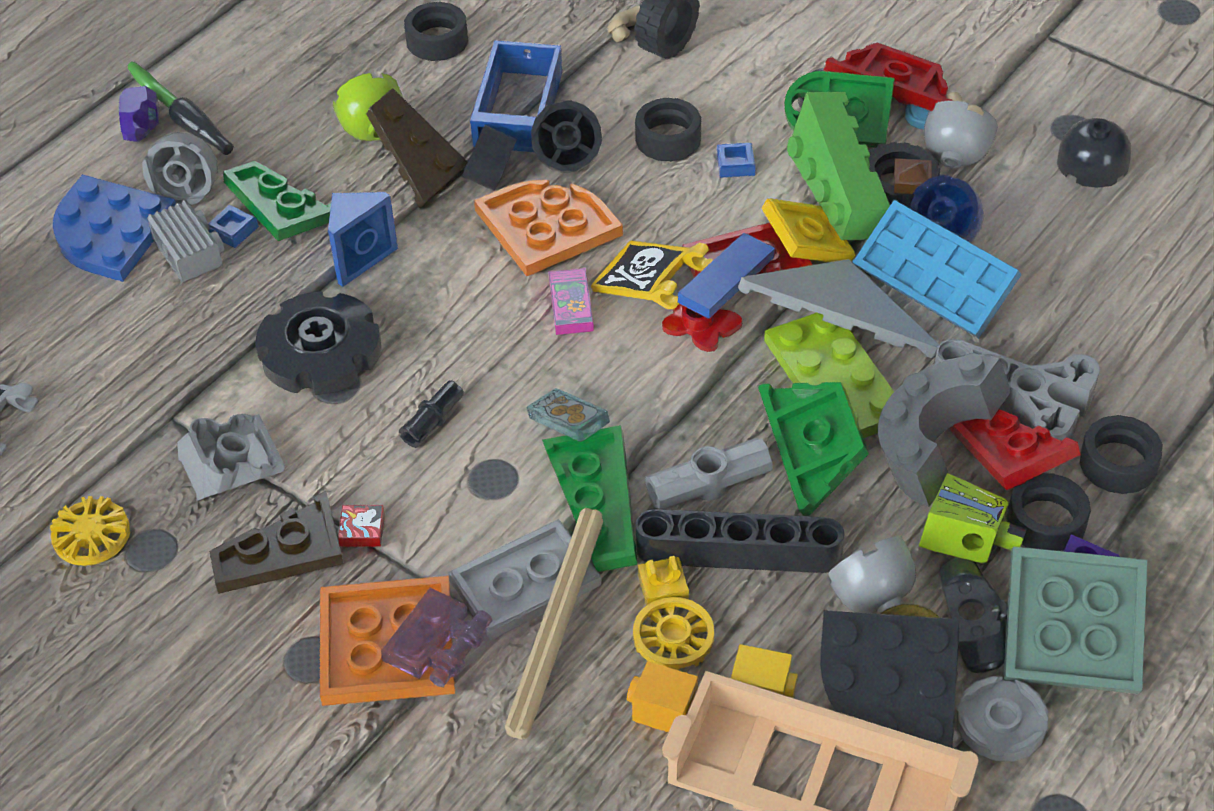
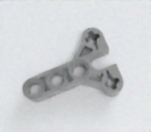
(1042, 393)

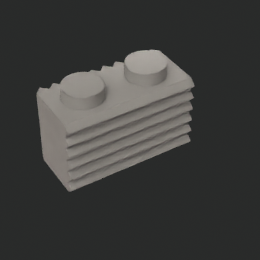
(186, 241)

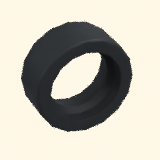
(436, 46)
(668, 112)
(1124, 431)
(1056, 490)

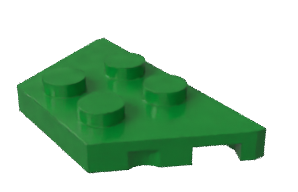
(814, 437)

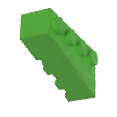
(837, 166)

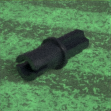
(431, 414)

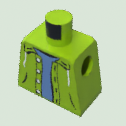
(968, 522)

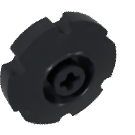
(318, 343)

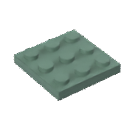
(1076, 620)

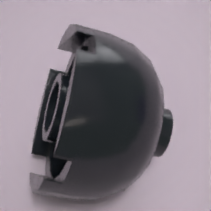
(566, 136)
(1094, 152)

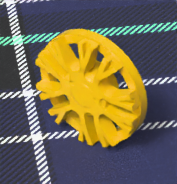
(89, 531)
(673, 633)

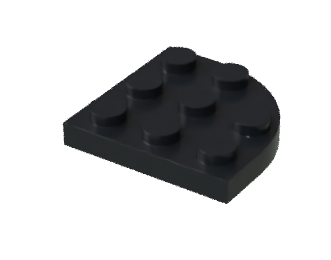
(893, 671)

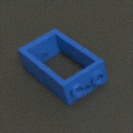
(511, 58)

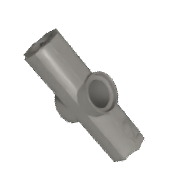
(708, 473)

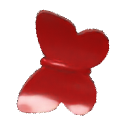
(704, 331)

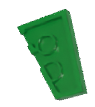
(274, 202)

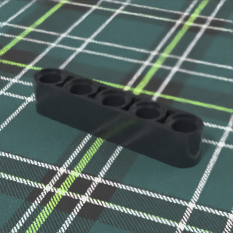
(740, 540)

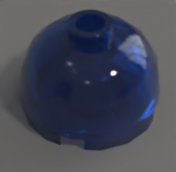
(950, 205)

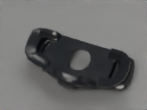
(981, 639)

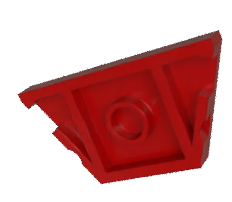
(915, 78)

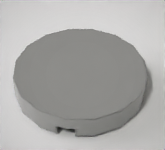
(1002, 719)

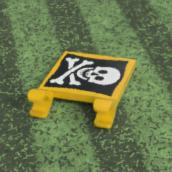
(646, 269)

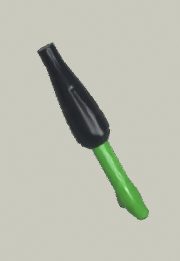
(183, 111)

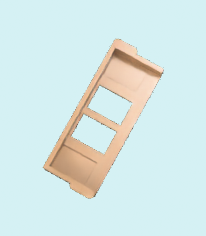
(731, 726)

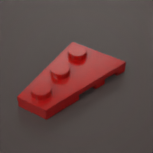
(1011, 449)

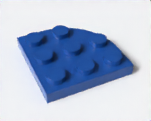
(106, 226)

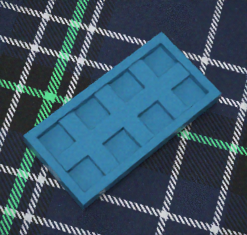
(937, 269)

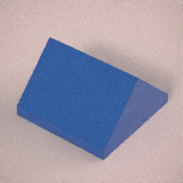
(360, 232)

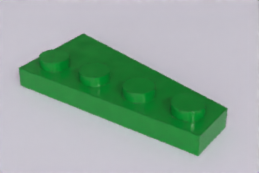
(596, 478)

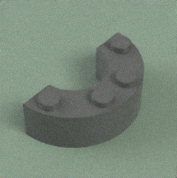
(928, 406)

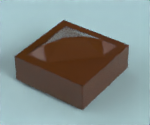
(910, 174)

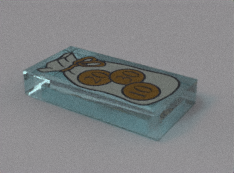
(568, 414)

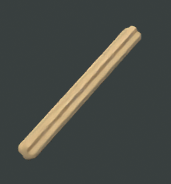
(553, 625)

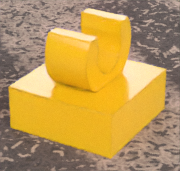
(662, 579)

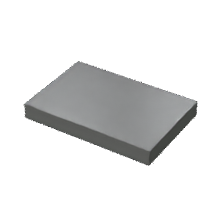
(517, 578)

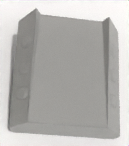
(227, 454)

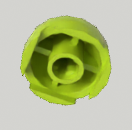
(355, 100)

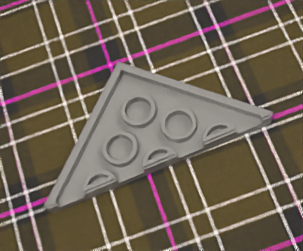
(844, 298)

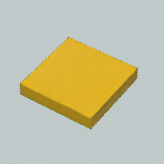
(806, 231)

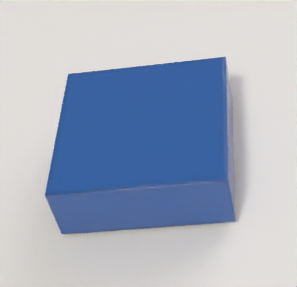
(735, 160)
(233, 225)

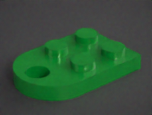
(867, 96)

